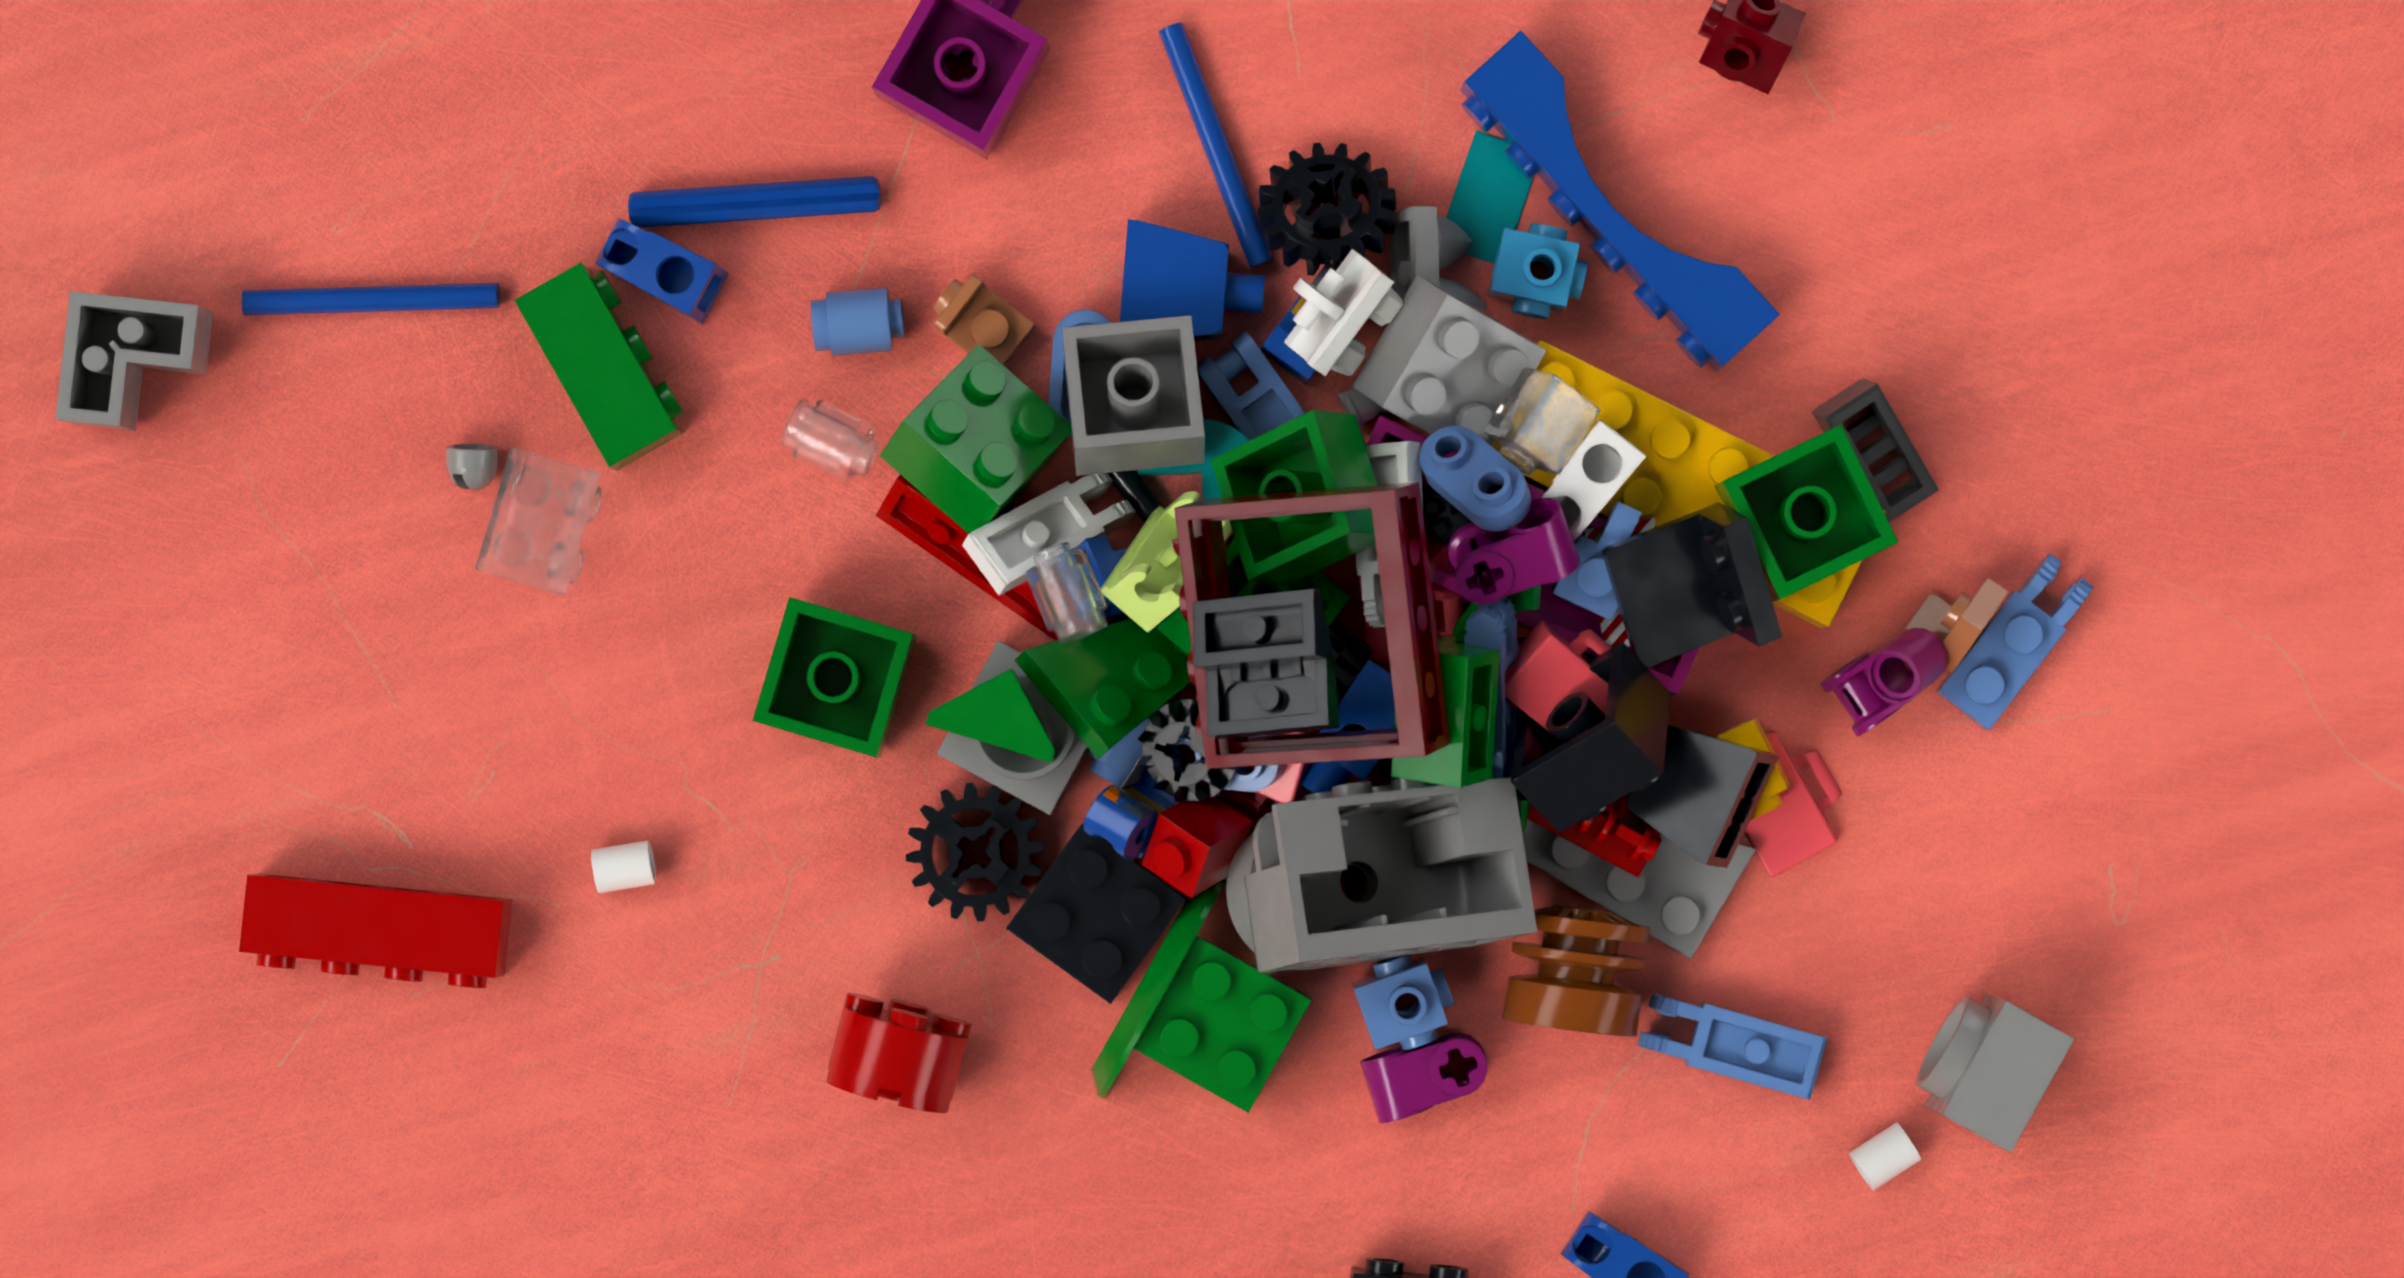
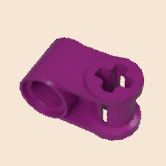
(1517, 558)
(1880, 682)
(1412, 1080)

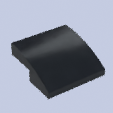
(1266, 664)

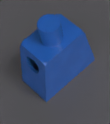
(1183, 276)
(1366, 703)

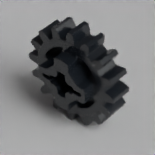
(1326, 208)
(953, 832)

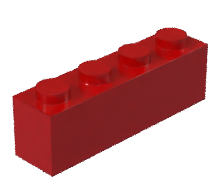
(376, 927)

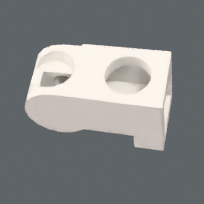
(1593, 475)

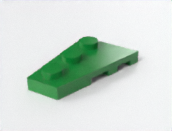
(1107, 680)

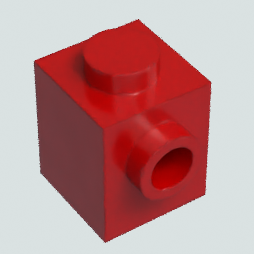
(1195, 844)

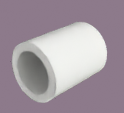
(623, 866)
(1884, 1156)

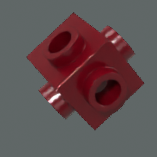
(1749, 39)

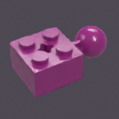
(975, 108)

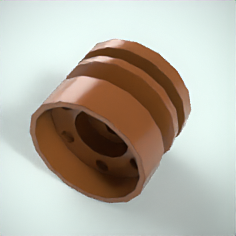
(1577, 973)

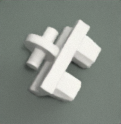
(1338, 311)

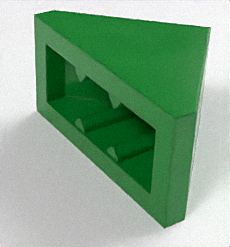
(997, 715)

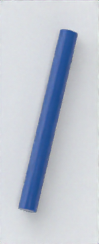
(1215, 144)
(370, 299)

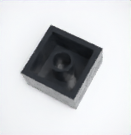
(1594, 754)
(1096, 914)

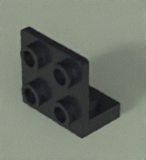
(1691, 585)

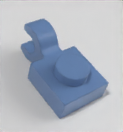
(1590, 582)

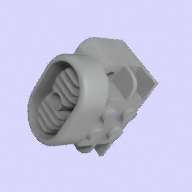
(1418, 867)

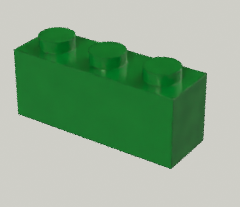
(601, 364)

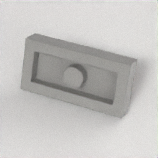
(1423, 246)

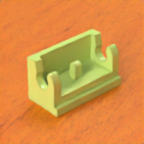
(1150, 572)

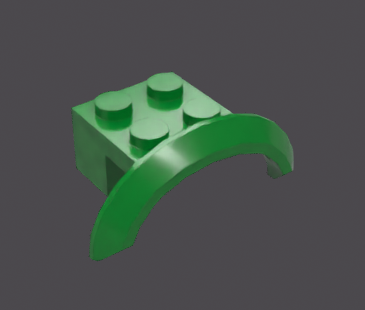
(1470, 706)
(1204, 1014)

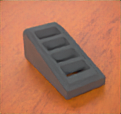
(1869, 395)

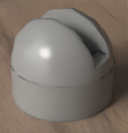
(472, 464)

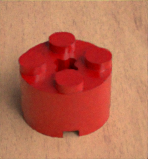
(897, 1053)

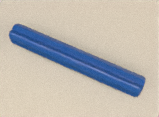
(754, 201)

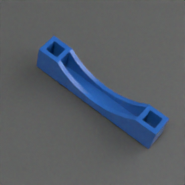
(1704, 300)

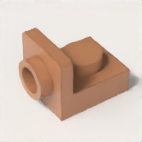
(977, 315)
(1960, 623)

